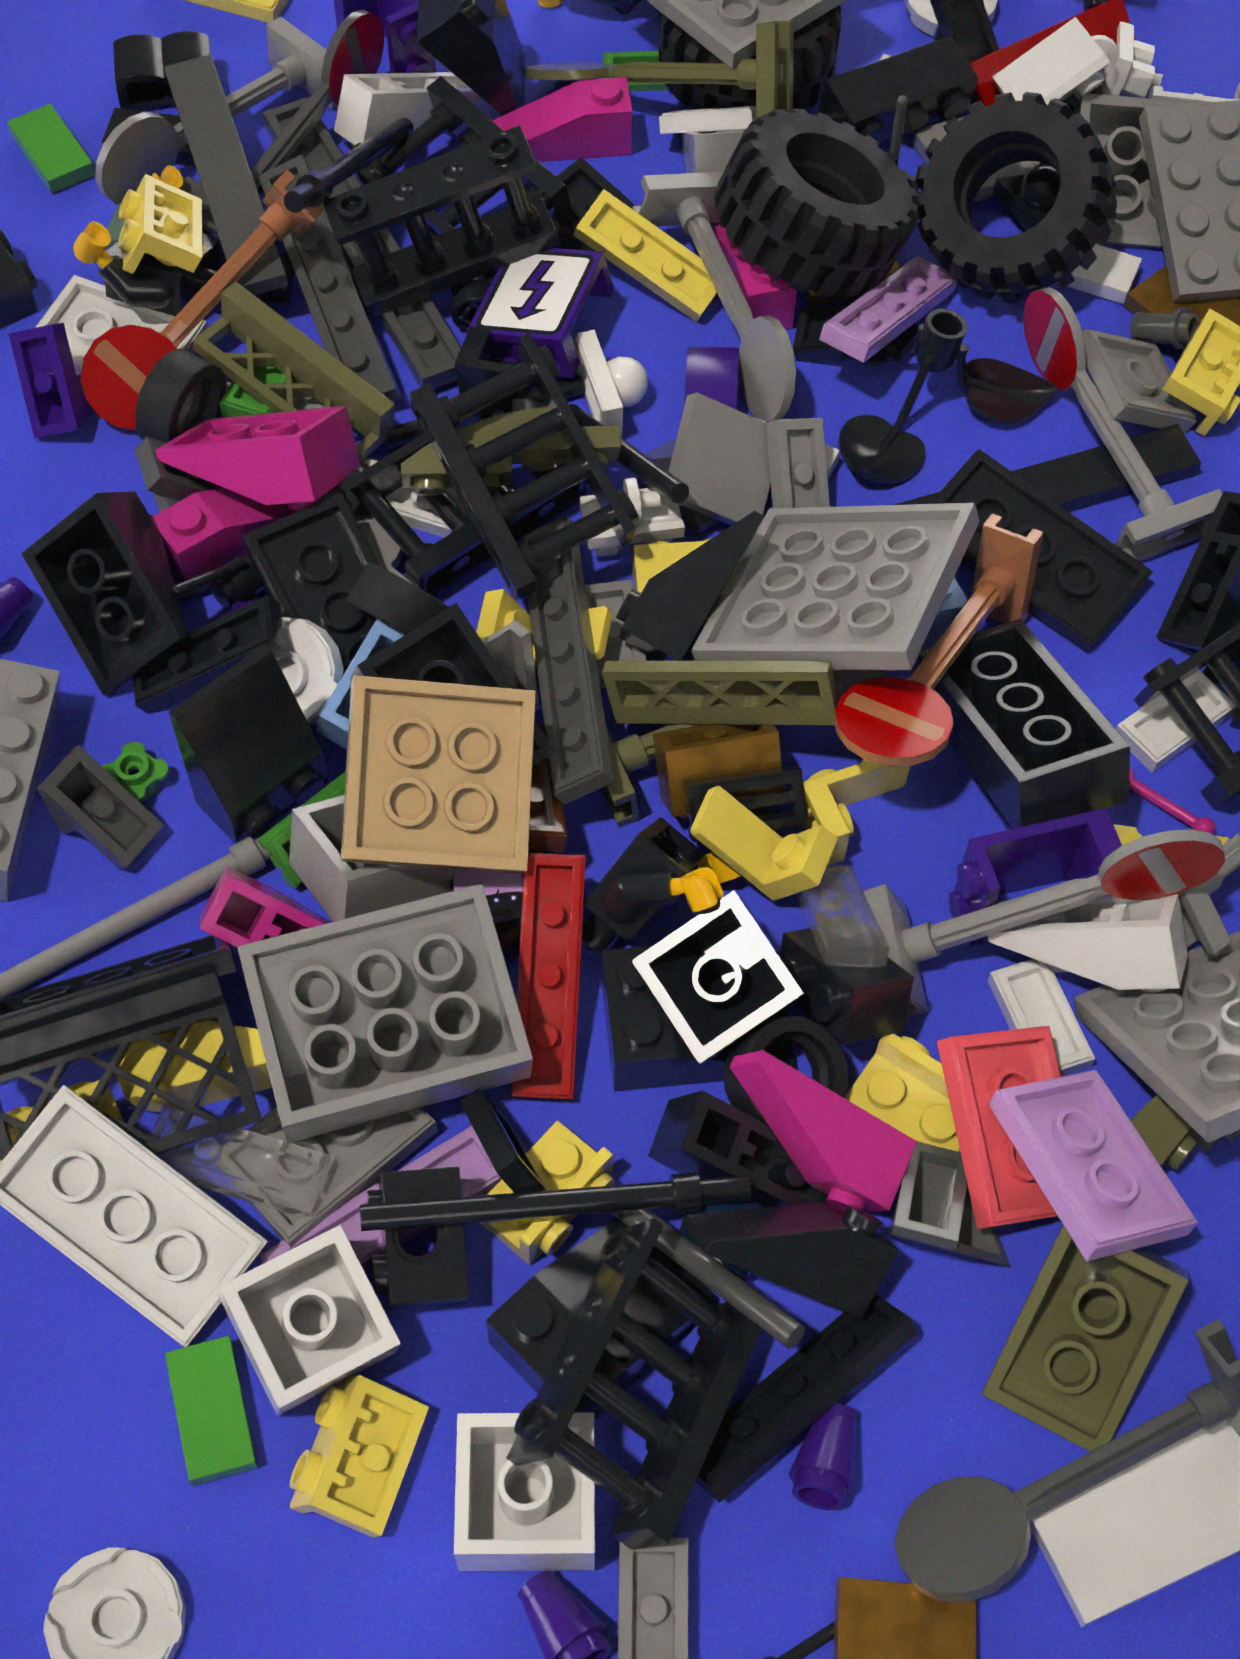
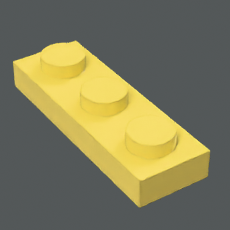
(647, 255)

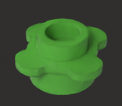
(147, 780)

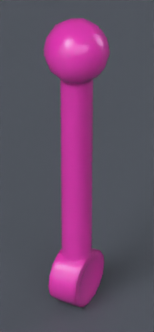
(1201, 824)

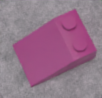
(270, 455)

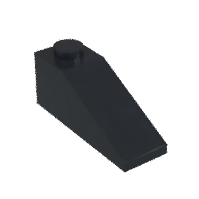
(1211, 586)
(680, 597)
(722, 1141)
(802, 1247)

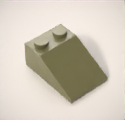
(1085, 1339)

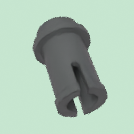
(1165, 327)

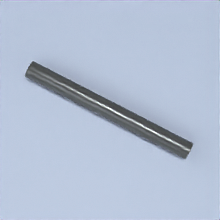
(720, 1280)

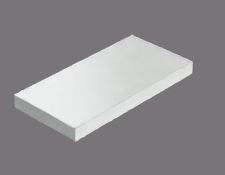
(125, 1215)
(1146, 1525)

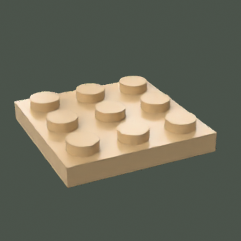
(438, 775)

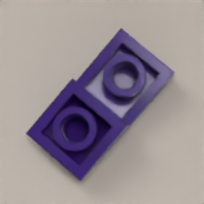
(713, 373)

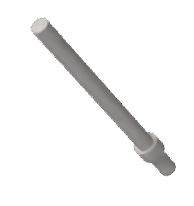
(245, 856)

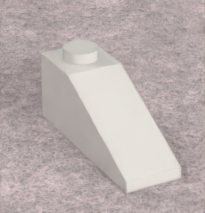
(377, 100)
(1109, 942)

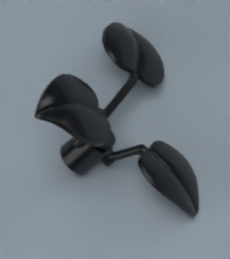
(995, 393)

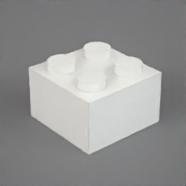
(308, 1319)
(521, 1514)

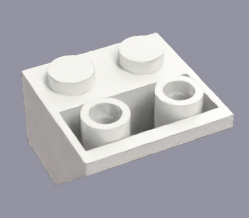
(1056, 67)

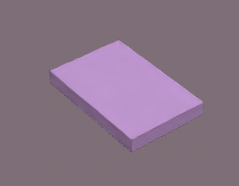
(1092, 1164)

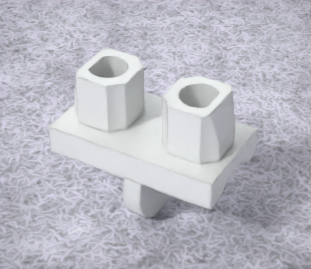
(1129, 63)
(657, 518)

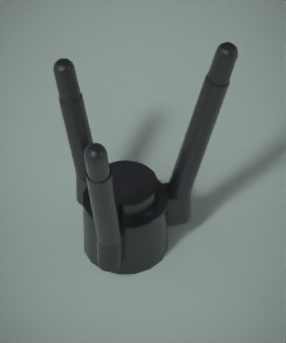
(229, 583)

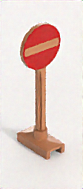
(126, 354)
(905, 719)

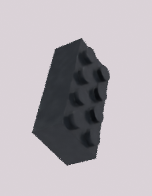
(1031, 729)

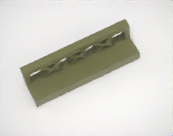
(300, 359)
(724, 692)

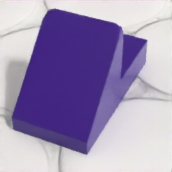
(49, 380)

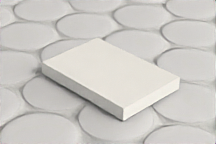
(90, 314)

